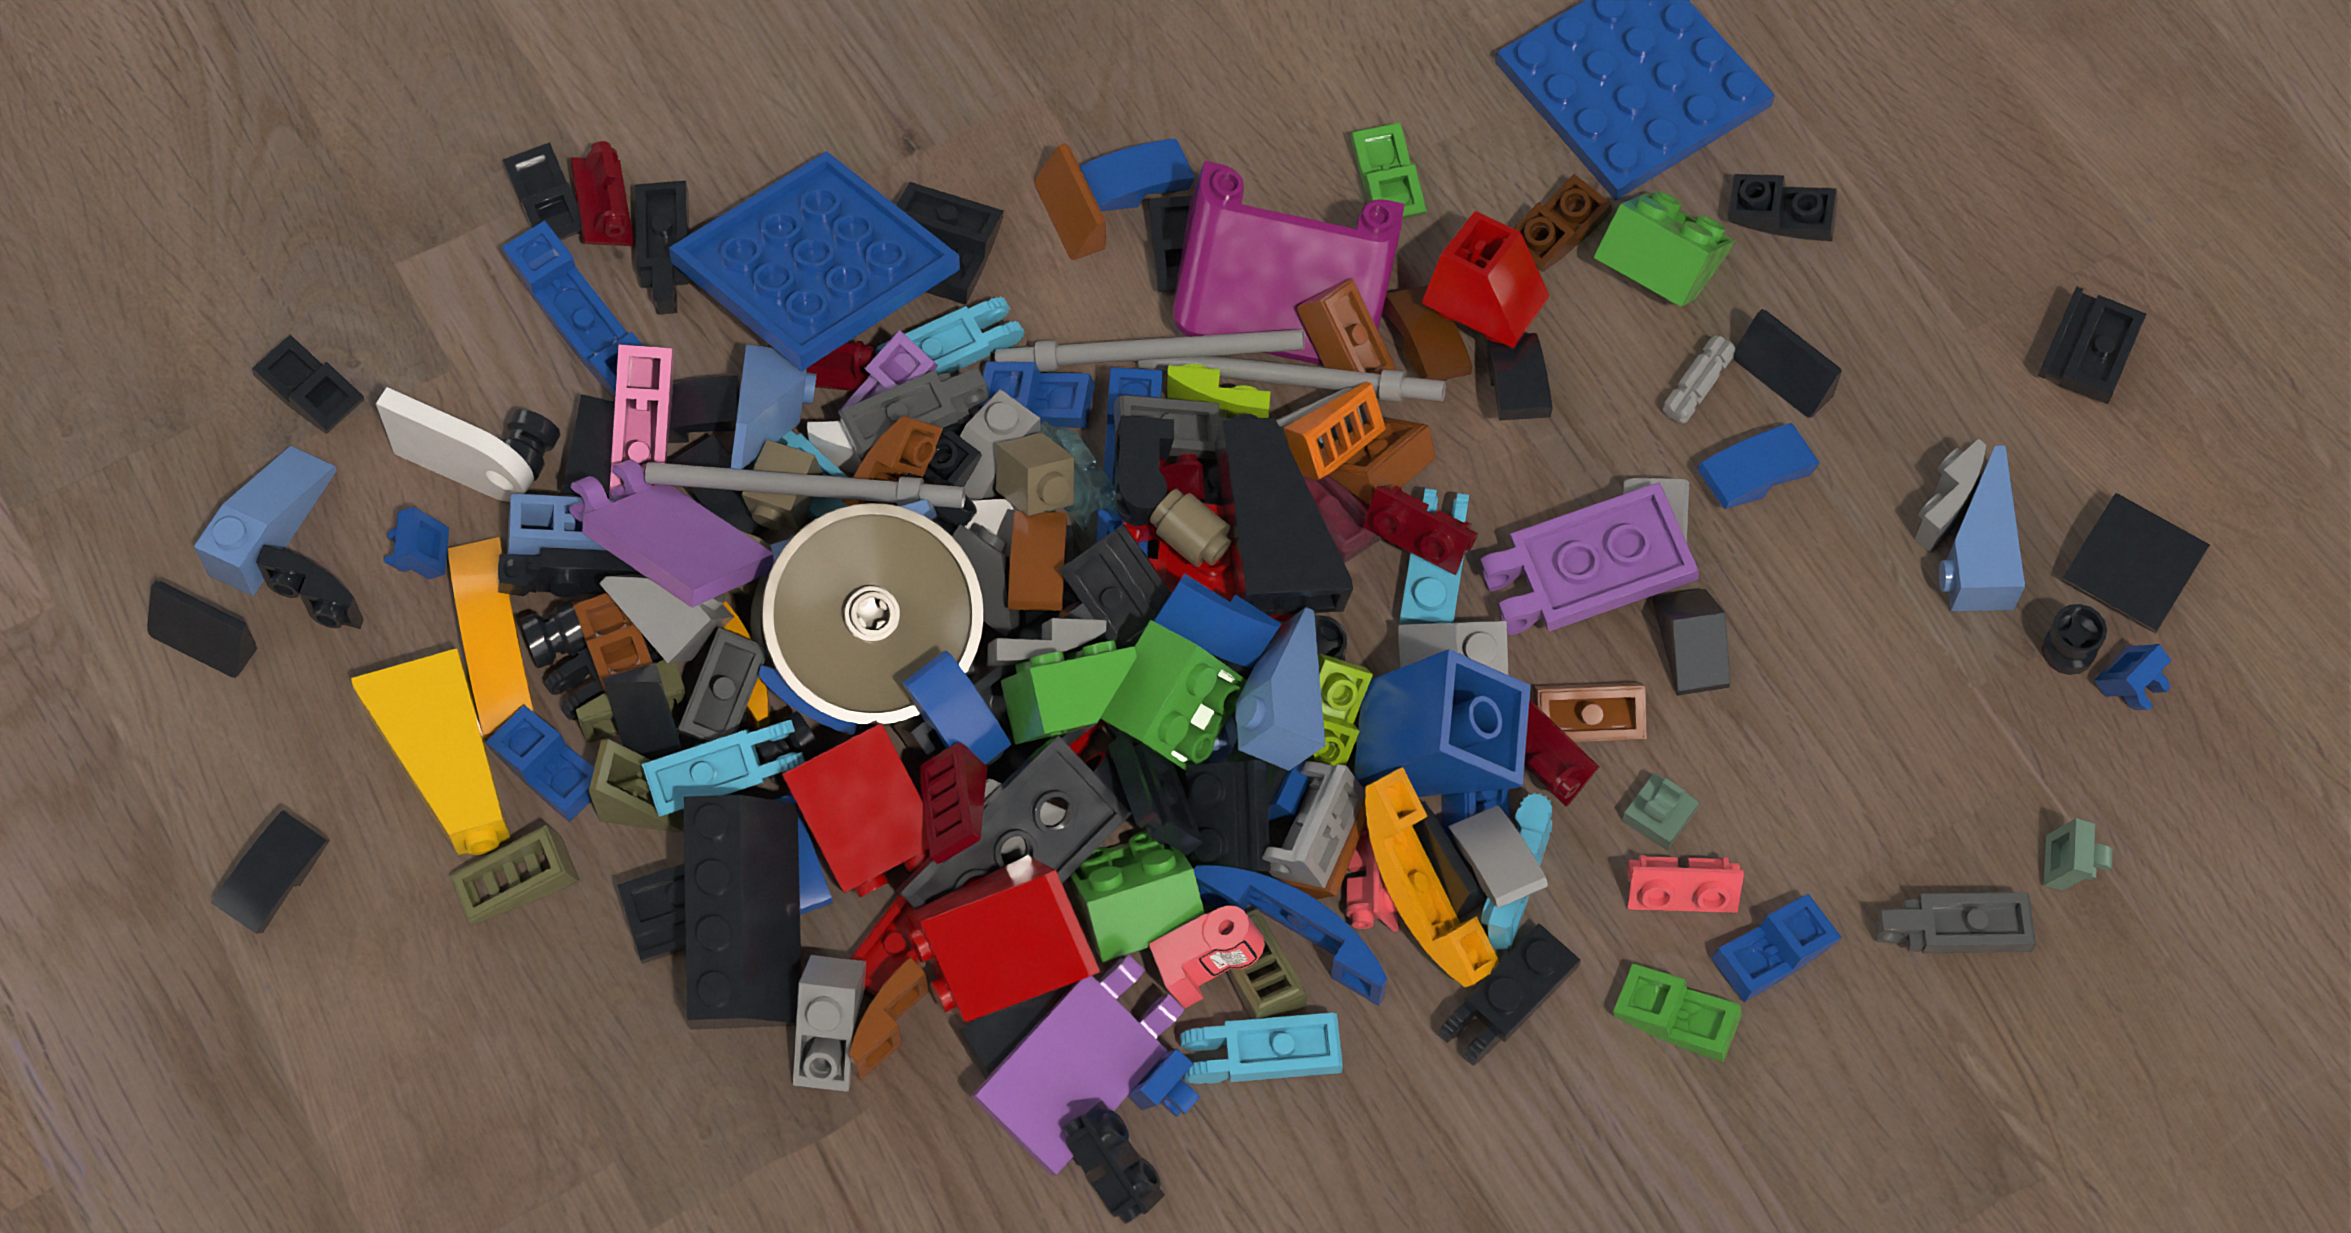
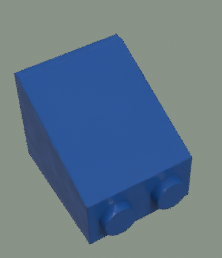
(1447, 726)

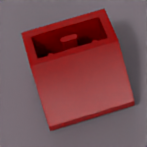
(1488, 281)

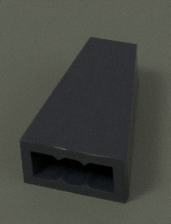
(1276, 532)

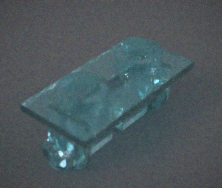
(1092, 487)

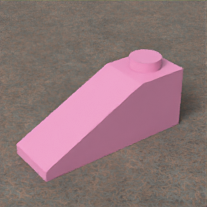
(642, 406)

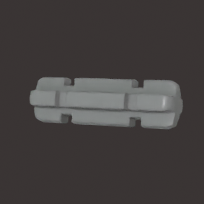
(1699, 379)

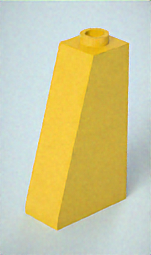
(438, 741)

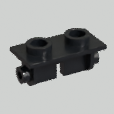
(1131, 1182)

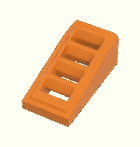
(1304, 432)

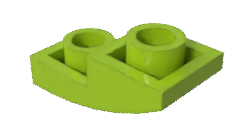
(1202, 384)
(1342, 693)

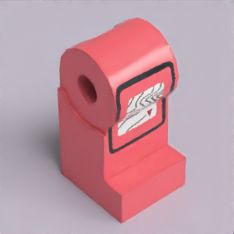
(1206, 950)

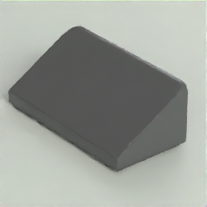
(723, 687)

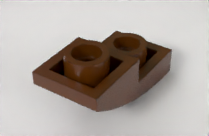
(1562, 222)
(1431, 341)

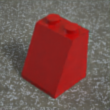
(862, 810)
(1001, 940)

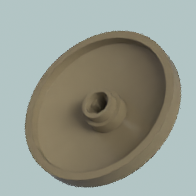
(866, 606)

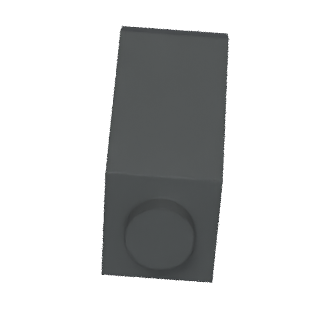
(992, 571)

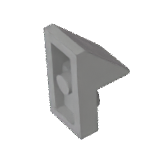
(1476, 640)

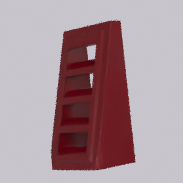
(951, 794)

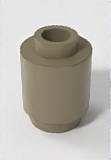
(1191, 528)

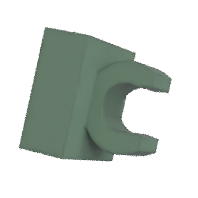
(1661, 811)
(2074, 855)

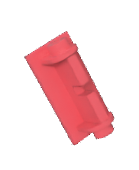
(1700, 887)
(1368, 895)

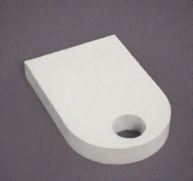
(452, 447)

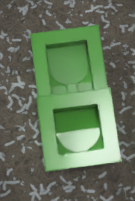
(1387, 168)
(1677, 1015)

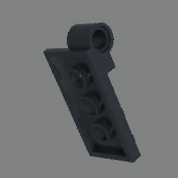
(1094, 811)

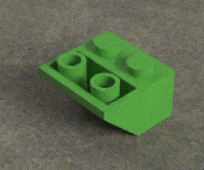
(1664, 246)
(1062, 695)
(1174, 697)
(1134, 895)

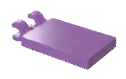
(668, 536)
(1592, 561)
(1074, 1059)

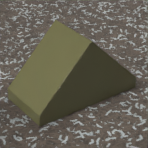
(623, 793)

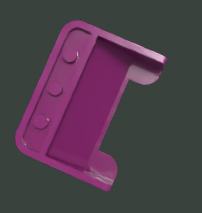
(1256, 265)

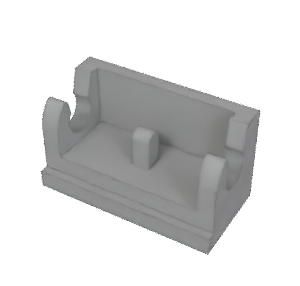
(1319, 826)

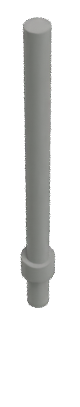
(1050, 355)
(1389, 385)
(903, 492)

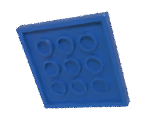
(1634, 85)
(814, 260)

